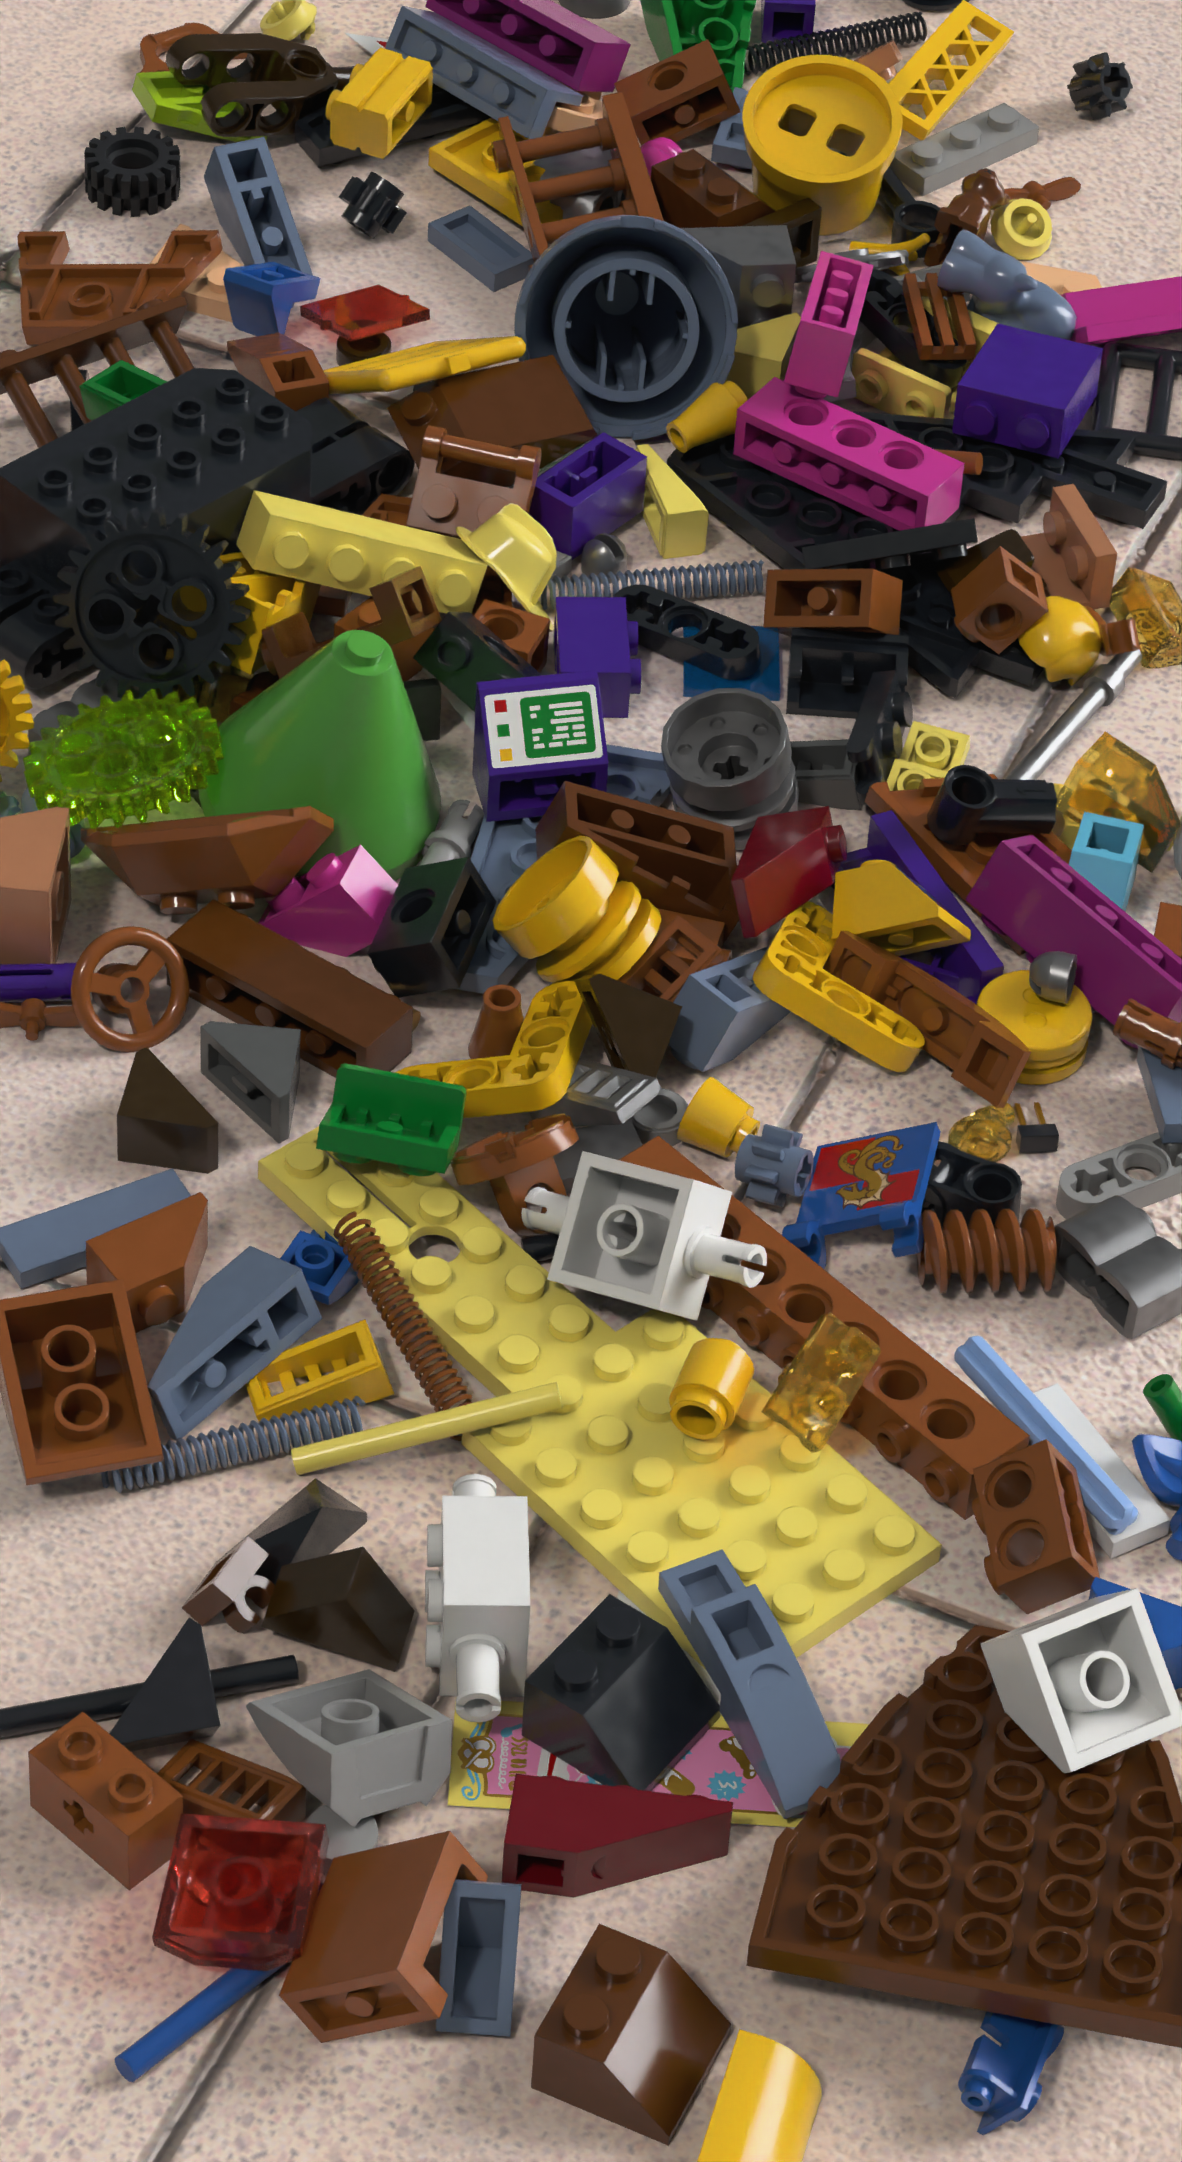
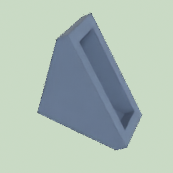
(479, 1957)

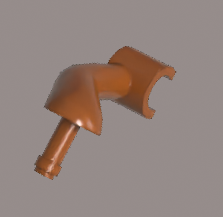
(1116, 636)

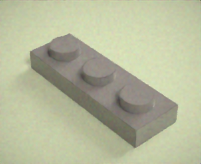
(964, 149)

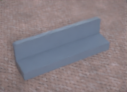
(480, 71)

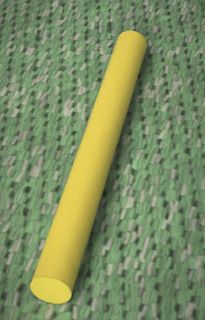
(426, 1428)

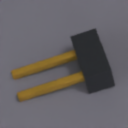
(1037, 1137)

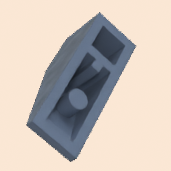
(253, 205)
(722, 1013)
(231, 1335)

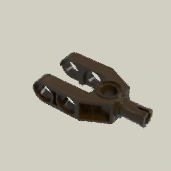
(274, 73)

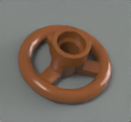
(107, 984)

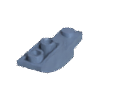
(757, 1676)

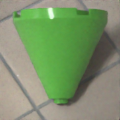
(337, 741)

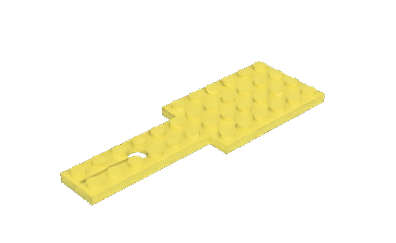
(612, 1462)

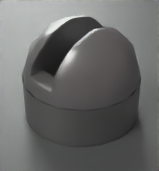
(604, 555)
(1053, 975)

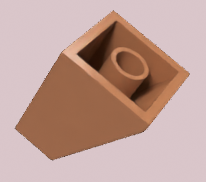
(34, 885)

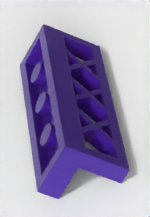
(961, 966)

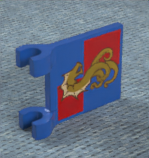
(867, 1185)

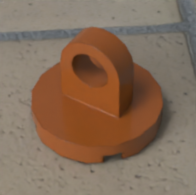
(516, 1164)

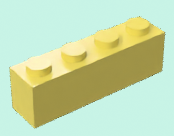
(355, 550)

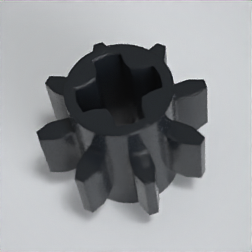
(1100, 86)
(372, 205)

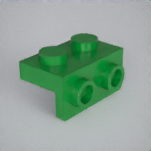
(393, 1120)

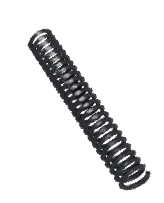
(836, 37)

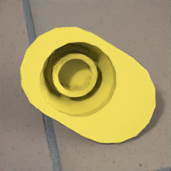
(518, 552)

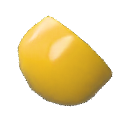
(1063, 640)

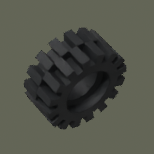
(132, 171)

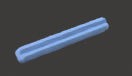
(1023, 1408)

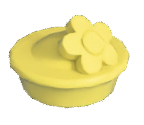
(289, 19)
(1022, 228)

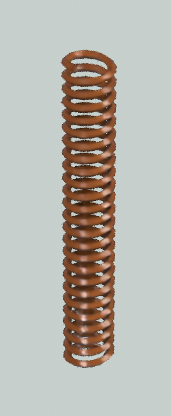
(441, 1396)

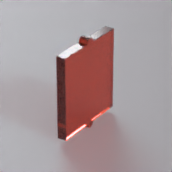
(365, 312)

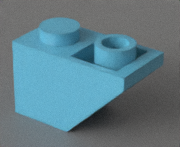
(1108, 855)

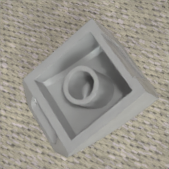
(358, 1743)

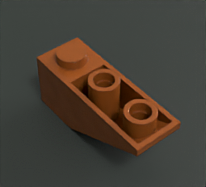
(281, 368)

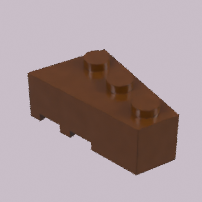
(668, 855)

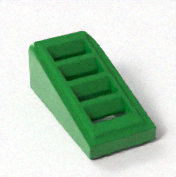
(115, 387)

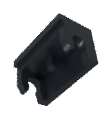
(834, 667)

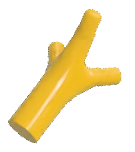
(911, 246)

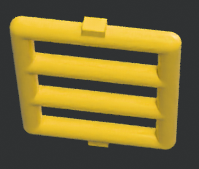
(422, 364)

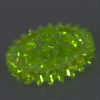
(124, 758)

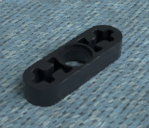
(884, 309)
(720, 647)

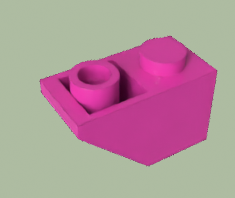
(333, 904)

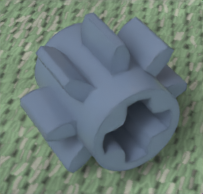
(774, 1165)

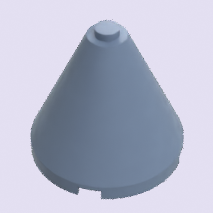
(631, 319)

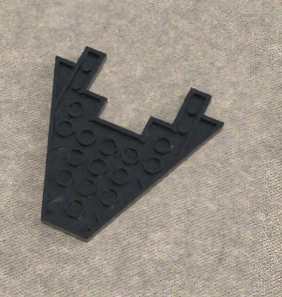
(786, 516)

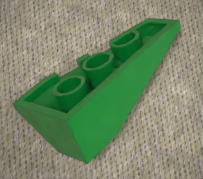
(684, 23)

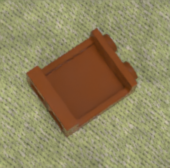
(373, 1936)

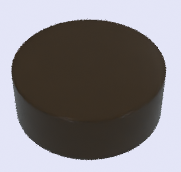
(361, 349)

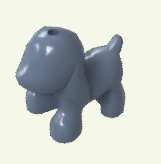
(1004, 289)

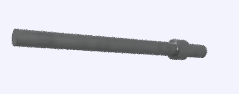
(1099, 690)

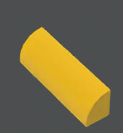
(762, 2105)

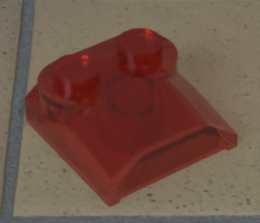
(240, 1891)

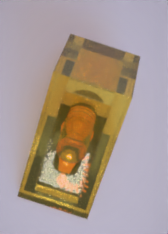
(1123, 786)

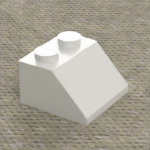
(1086, 1680)

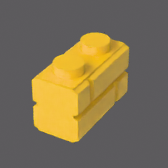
(380, 102)

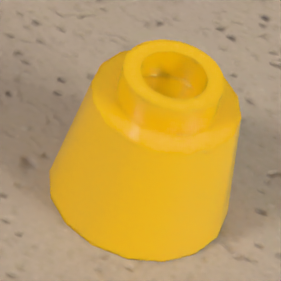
(717, 1119)

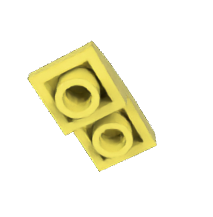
(927, 755)

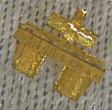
(822, 1381)

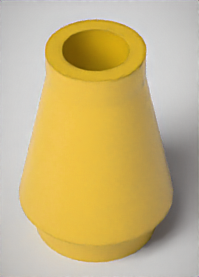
(708, 417)

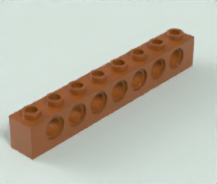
(907, 1402)

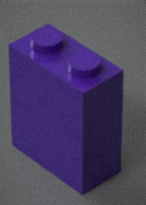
(1027, 390)

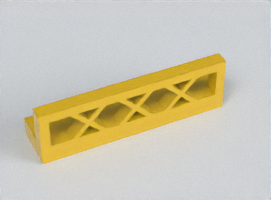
(934, 63)

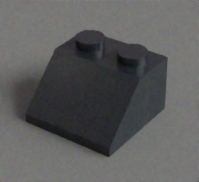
(618, 1699)

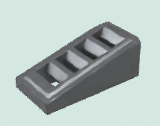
(602, 1095)

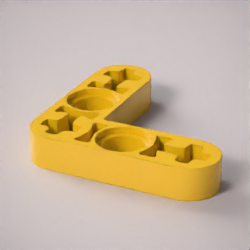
(795, 979)
(537, 1067)

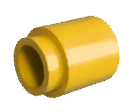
(710, 1388)

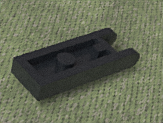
(879, 730)

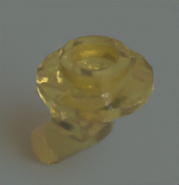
(984, 1132)

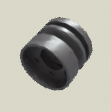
(730, 759)

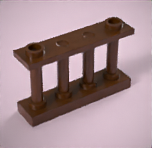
(63, 356)

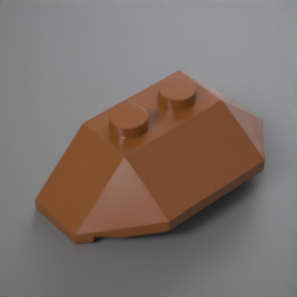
(211, 856)

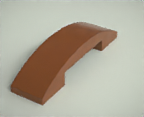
(954, 1028)

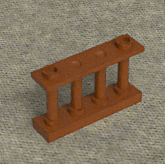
(624, 172)

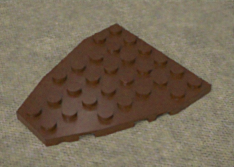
(983, 1872)

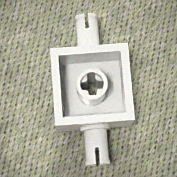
(641, 1235)
(478, 1597)

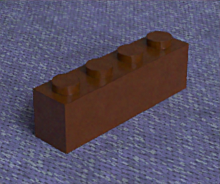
(278, 983)

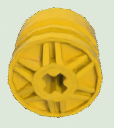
(576, 915)

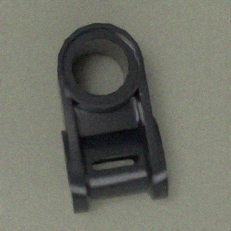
(970, 1184)

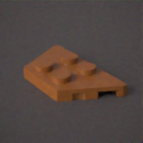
(955, 864)

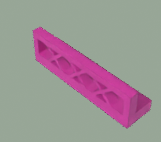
(1127, 311)

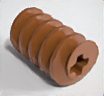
(987, 1249)

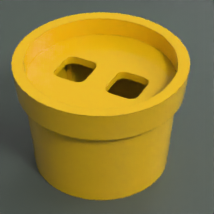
(817, 105)

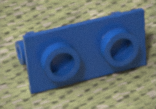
(1006, 2077)

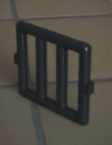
(1165, 365)

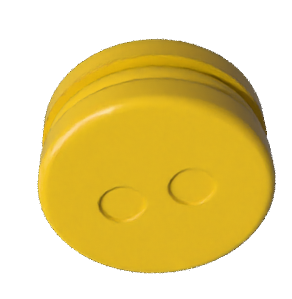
(1049, 1029)

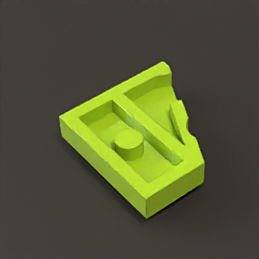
(177, 104)

